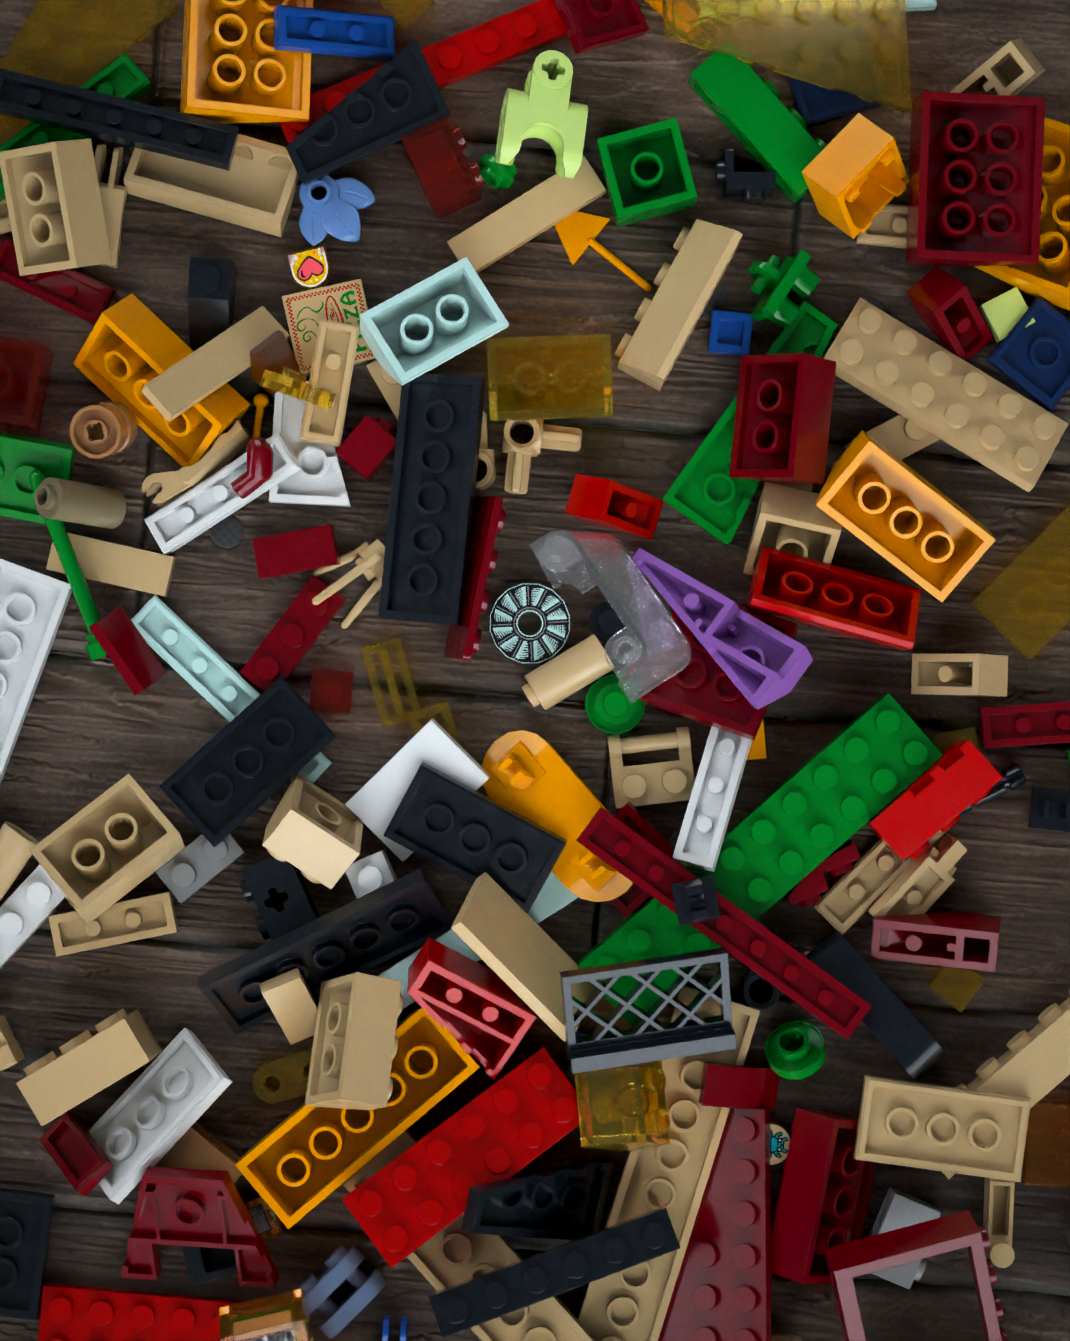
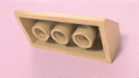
(678, 302)

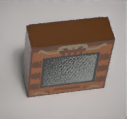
(264, 1218)

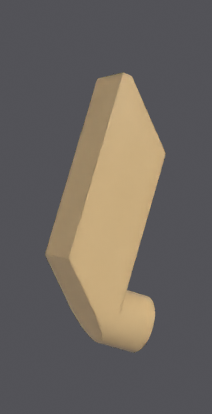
(999, 1220)

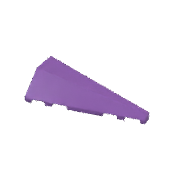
(750, 653)

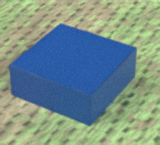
(730, 333)

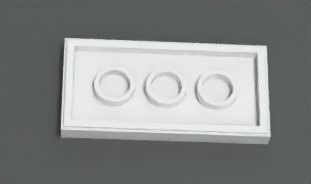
(157, 1111)

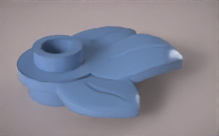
(334, 213)

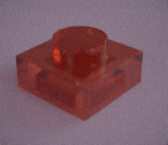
(331, 690)

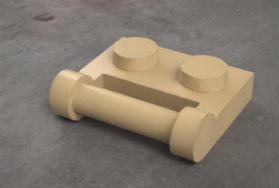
(652, 781)

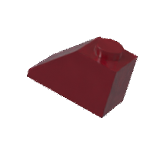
(950, 313)

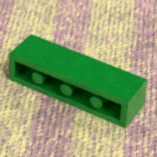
(758, 119)

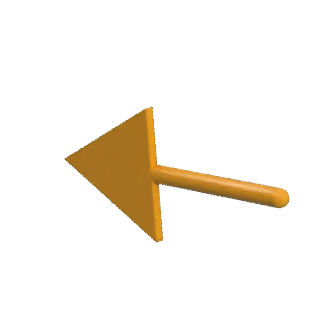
(580, 231)

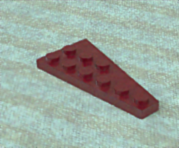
(727, 1262)

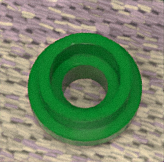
(496, 174)

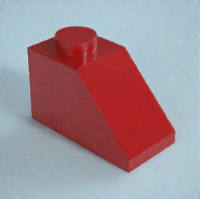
(614, 506)

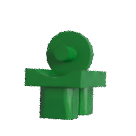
(791, 274)

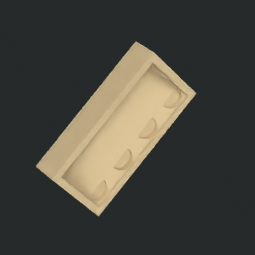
(251, 194)

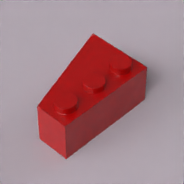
(935, 800)
(469, 1003)

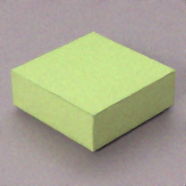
(1004, 312)

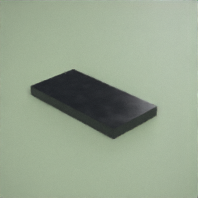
(248, 761)
(474, 835)

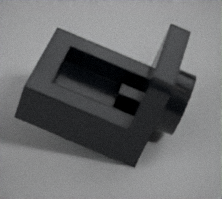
(749, 186)

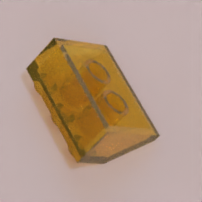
(550, 377)

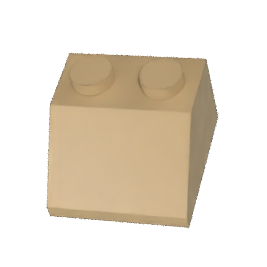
(793, 524)
(314, 833)

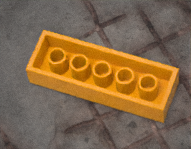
(326, 1146)

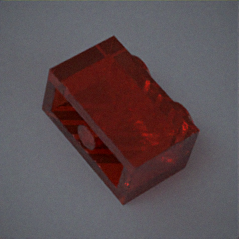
(442, 168)

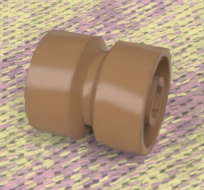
(103, 429)

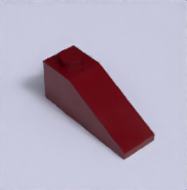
(938, 939)

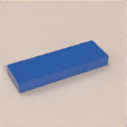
(333, 33)

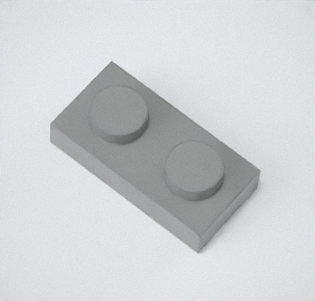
(198, 865)

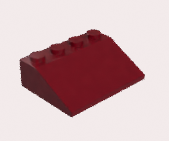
(975, 180)

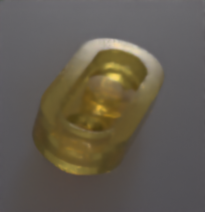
(289, 1071)

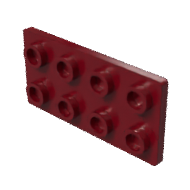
(486, 521)

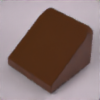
(272, 355)

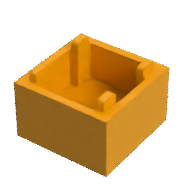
(856, 176)

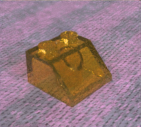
(623, 1107)

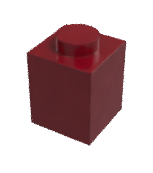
(368, 446)

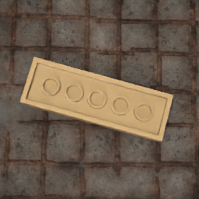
(945, 395)

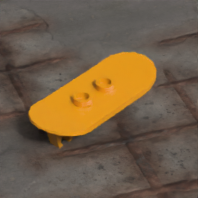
(542, 787)

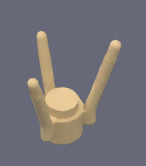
(369, 564)

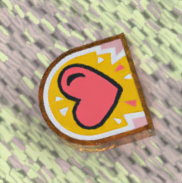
(310, 267)

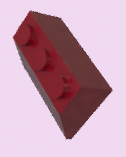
(782, 418)

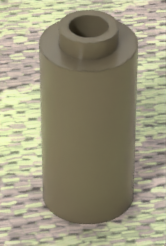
(80, 503)

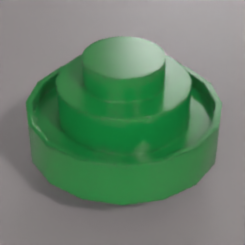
(609, 707)
(795, 1050)

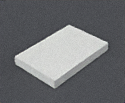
(383, 793)

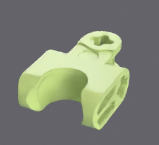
(545, 114)

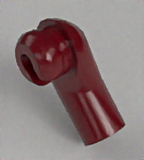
(258, 467)

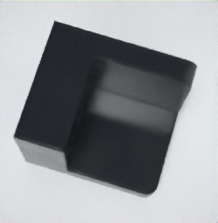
(209, 1263)

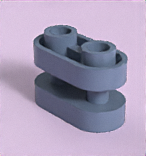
(341, 1265)

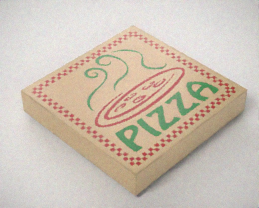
(334, 302)

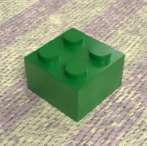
(646, 172)

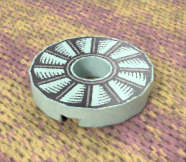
(536, 647)

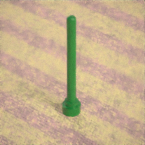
(73, 572)

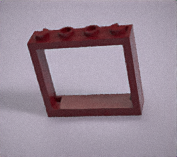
(910, 1245)

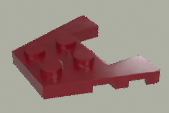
(195, 1211)

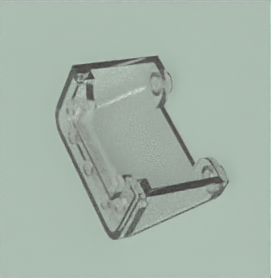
(651, 643)

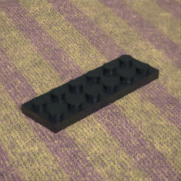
(432, 499)
(330, 947)

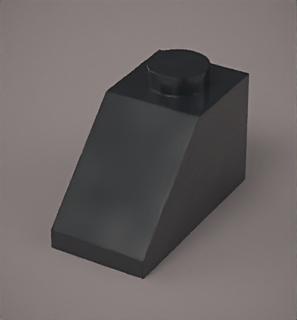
(210, 298)

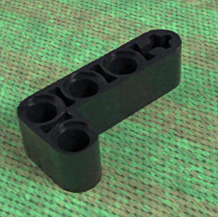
(888, 1017)

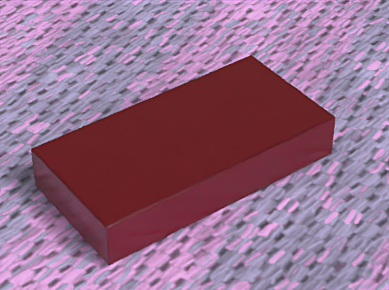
(296, 552)
(127, 650)
(76, 1153)

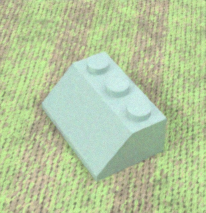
(431, 322)

